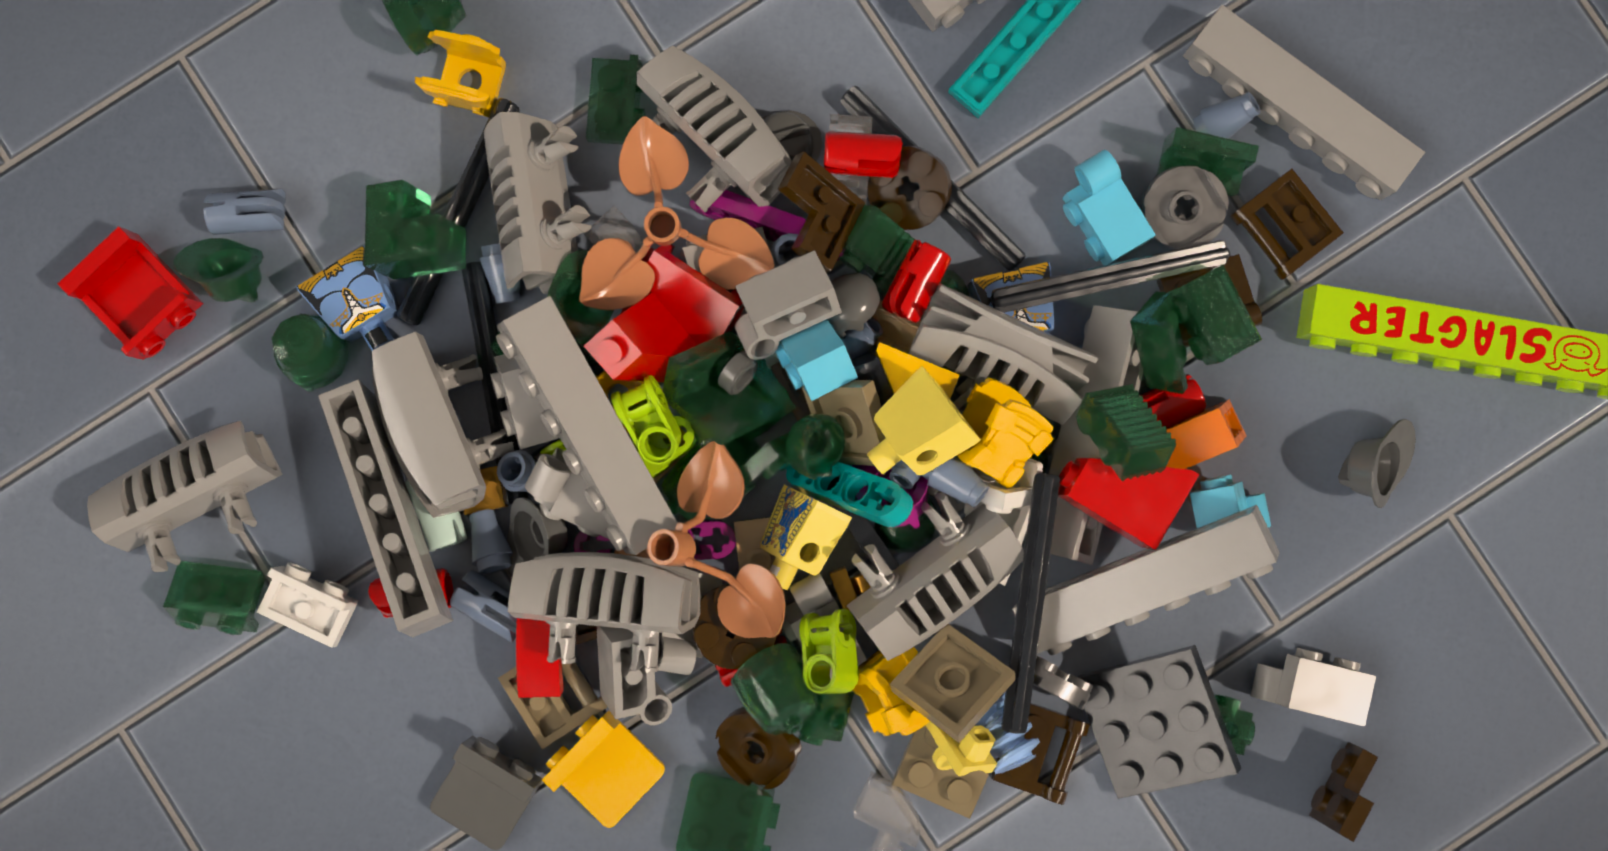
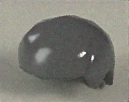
(858, 302)

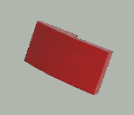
(534, 673)

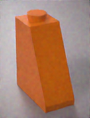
(1205, 435)

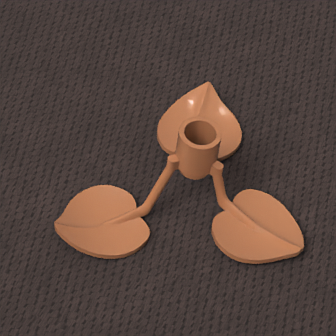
(612, 270)
(715, 486)

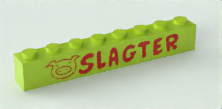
(1454, 339)

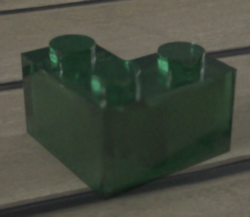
(405, 238)

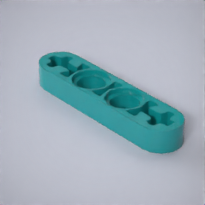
(849, 485)

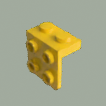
(605, 769)

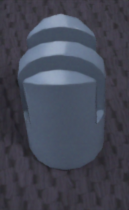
(245, 211)
(482, 600)

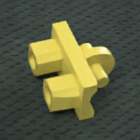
(966, 756)

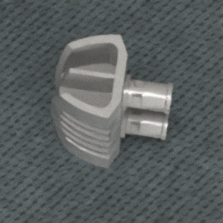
(719, 123)
(532, 196)
(994, 345)
(425, 428)
(180, 487)
(936, 581)
(606, 593)

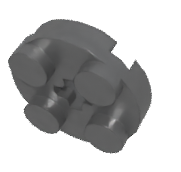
(1208, 212)
(1065, 686)

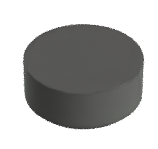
(737, 373)

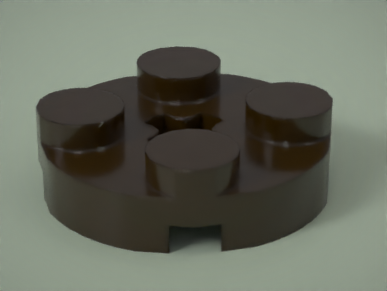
(927, 202)
(715, 644)
(746, 766)

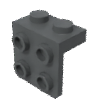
(485, 792)

